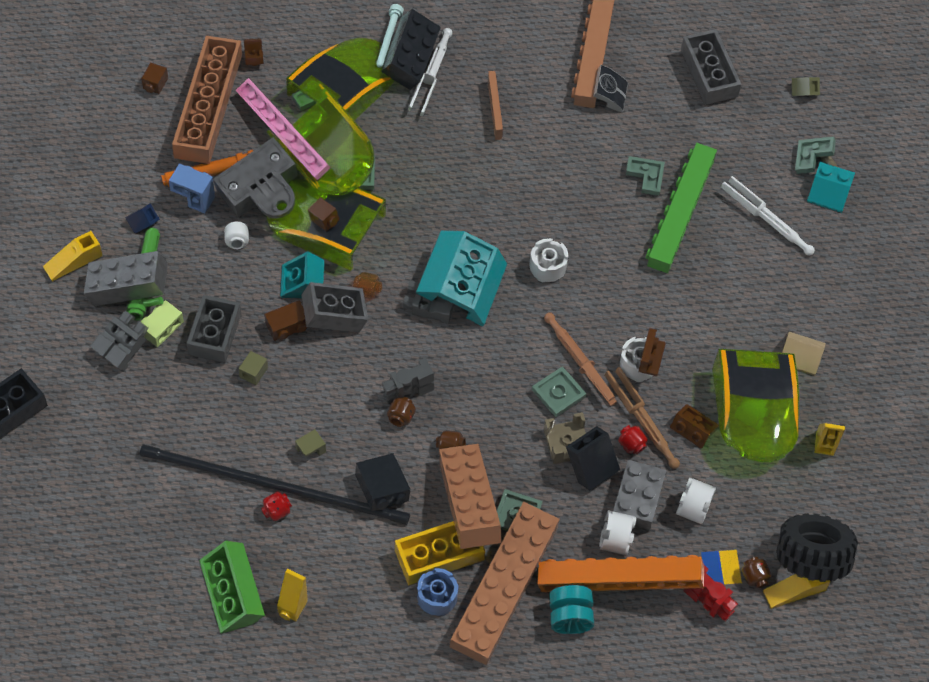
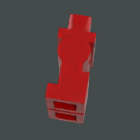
(714, 597)

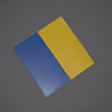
(722, 566)

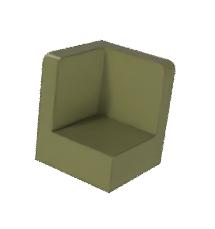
(806, 86)
(253, 368)
(311, 443)

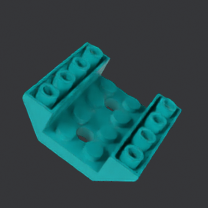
(452, 264)

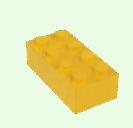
(432, 550)

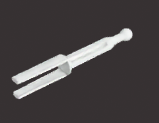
(433, 67)
(764, 213)

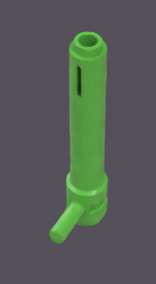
(139, 306)

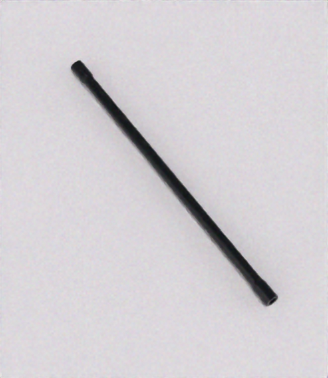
(157, 453)

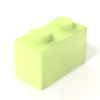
(162, 323)

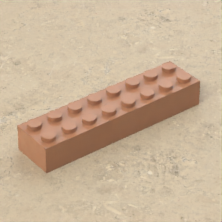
(207, 100)
(504, 583)

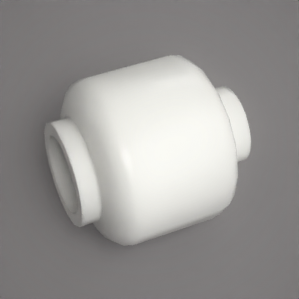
(236, 235)

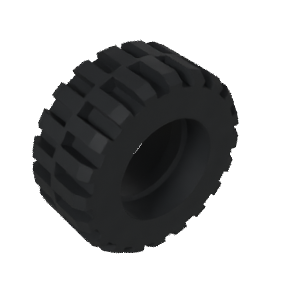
(817, 547)

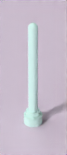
(395, 13)

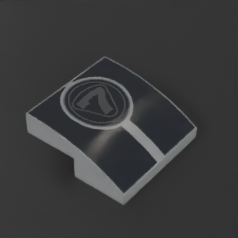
(610, 88)

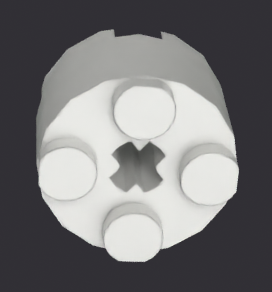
(548, 260)
(631, 359)
(695, 501)
(617, 533)

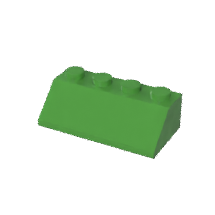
(231, 586)

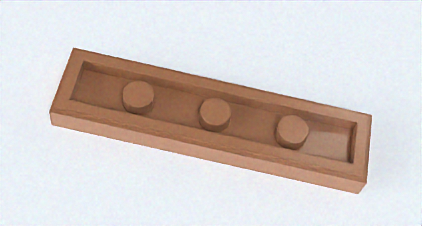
(495, 105)

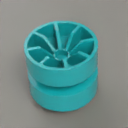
(571, 609)

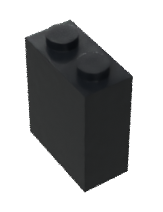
(593, 458)
(382, 482)

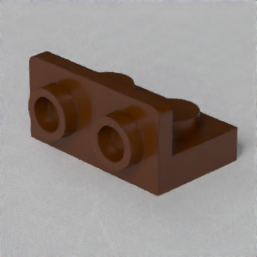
(652, 354)
(693, 425)

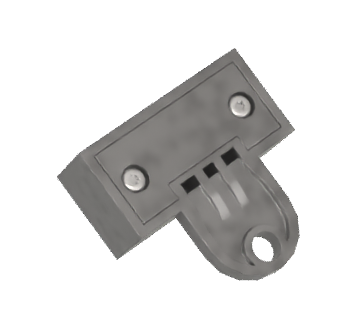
(259, 181)

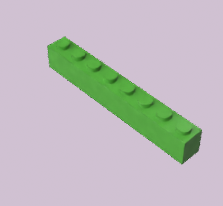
(681, 208)

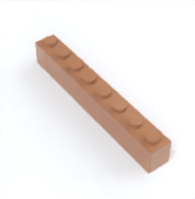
(592, 52)

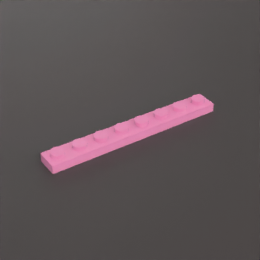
(283, 129)

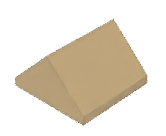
(806, 351)

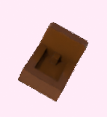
(253, 52)

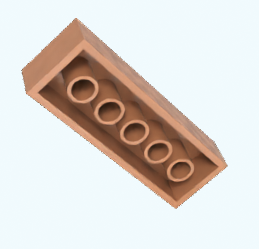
(470, 496)

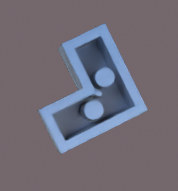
(194, 185)

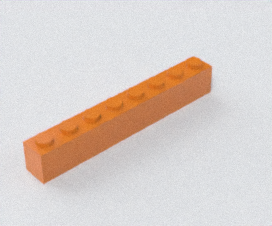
(623, 574)

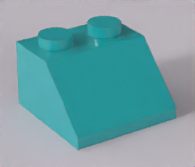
(830, 187)
(299, 273)

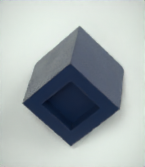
(142, 218)

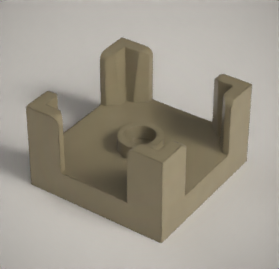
(562, 435)

